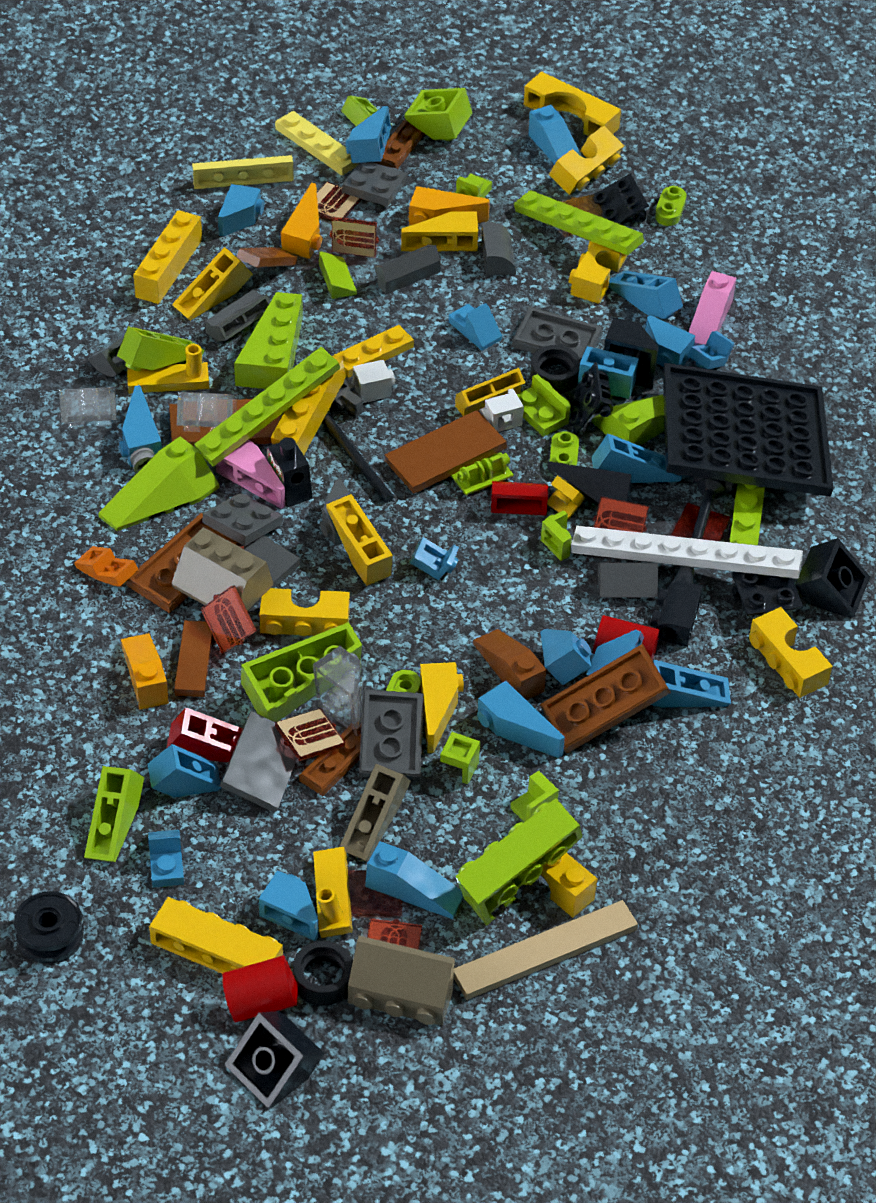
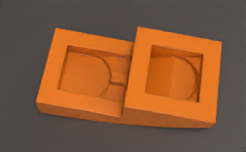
(103, 566)

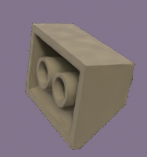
(214, 564)
(401, 981)

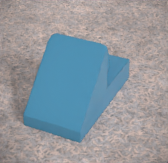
(476, 325)
(166, 858)

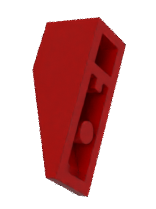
(204, 735)

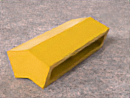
(475, 396)

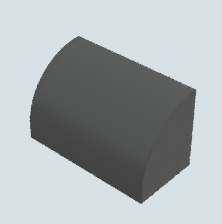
(497, 250)
(106, 358)
(628, 579)

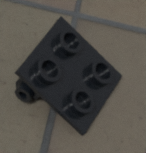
(622, 201)
(590, 396)
(765, 593)

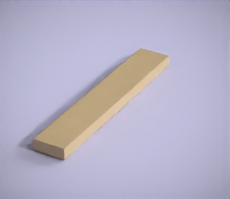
(544, 949)

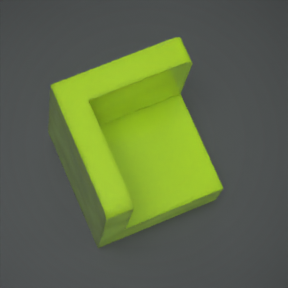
(461, 753)
(539, 791)

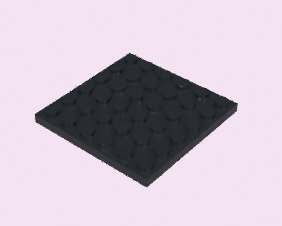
(746, 430)

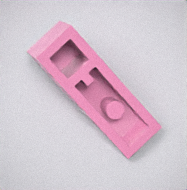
(713, 306)
(253, 472)

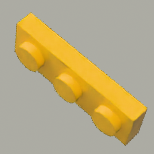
(379, 347)

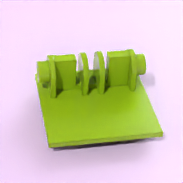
(483, 473)

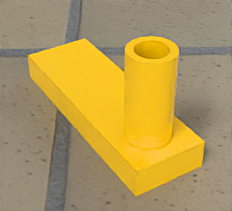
(173, 377)
(332, 892)

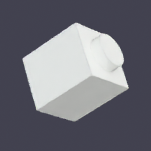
(373, 380)

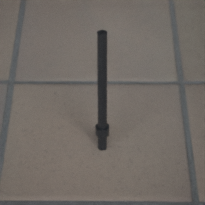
(357, 459)

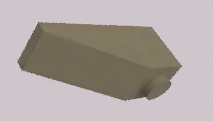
(374, 811)

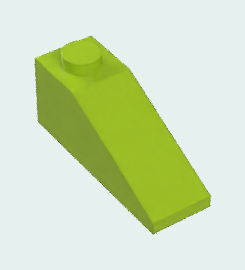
(151, 349)
(113, 812)

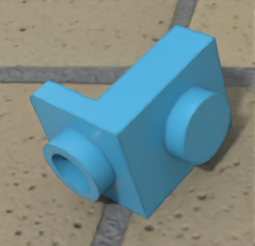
(713, 353)
(434, 559)

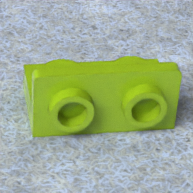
(544, 407)

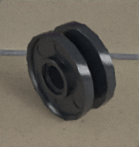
(53, 911)

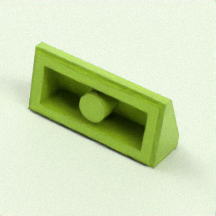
(357, 109)
(336, 275)

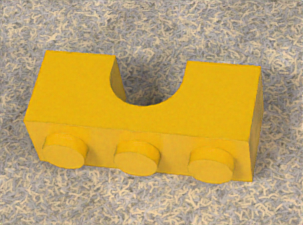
(575, 172)
(592, 275)
(282, 616)
(800, 670)
(570, 884)

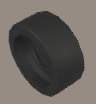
(560, 356)
(316, 952)

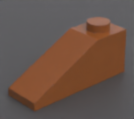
(512, 663)

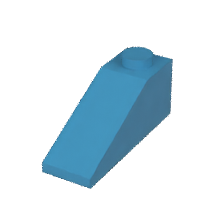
(551, 133)
(370, 137)
(648, 292)
(139, 427)
(629, 458)
(692, 687)
(517, 720)
(411, 880)

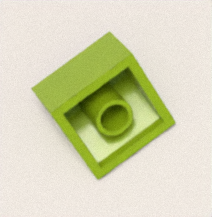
(440, 112)

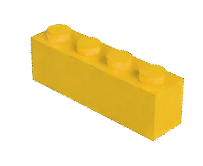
(168, 257)
(307, 414)
(209, 938)

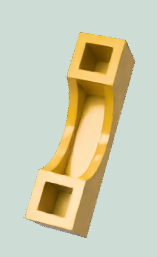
(594, 112)

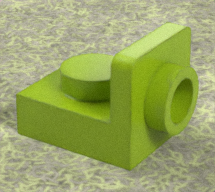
(473, 186)
(556, 536)

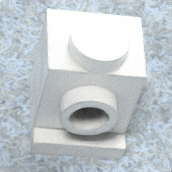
(503, 411)

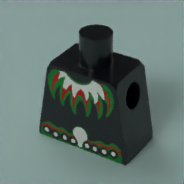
(290, 465)

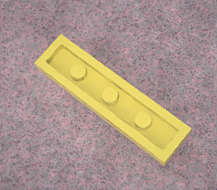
(315, 142)
(242, 172)

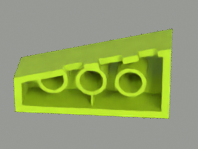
(272, 344)
(286, 676)
(517, 859)

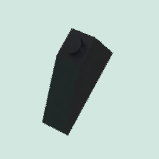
(594, 482)

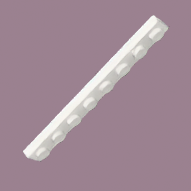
(687, 552)

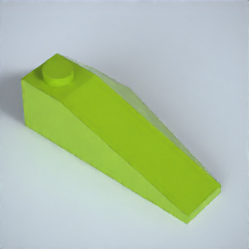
(634, 420)
(168, 480)

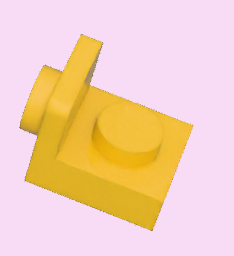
(565, 497)

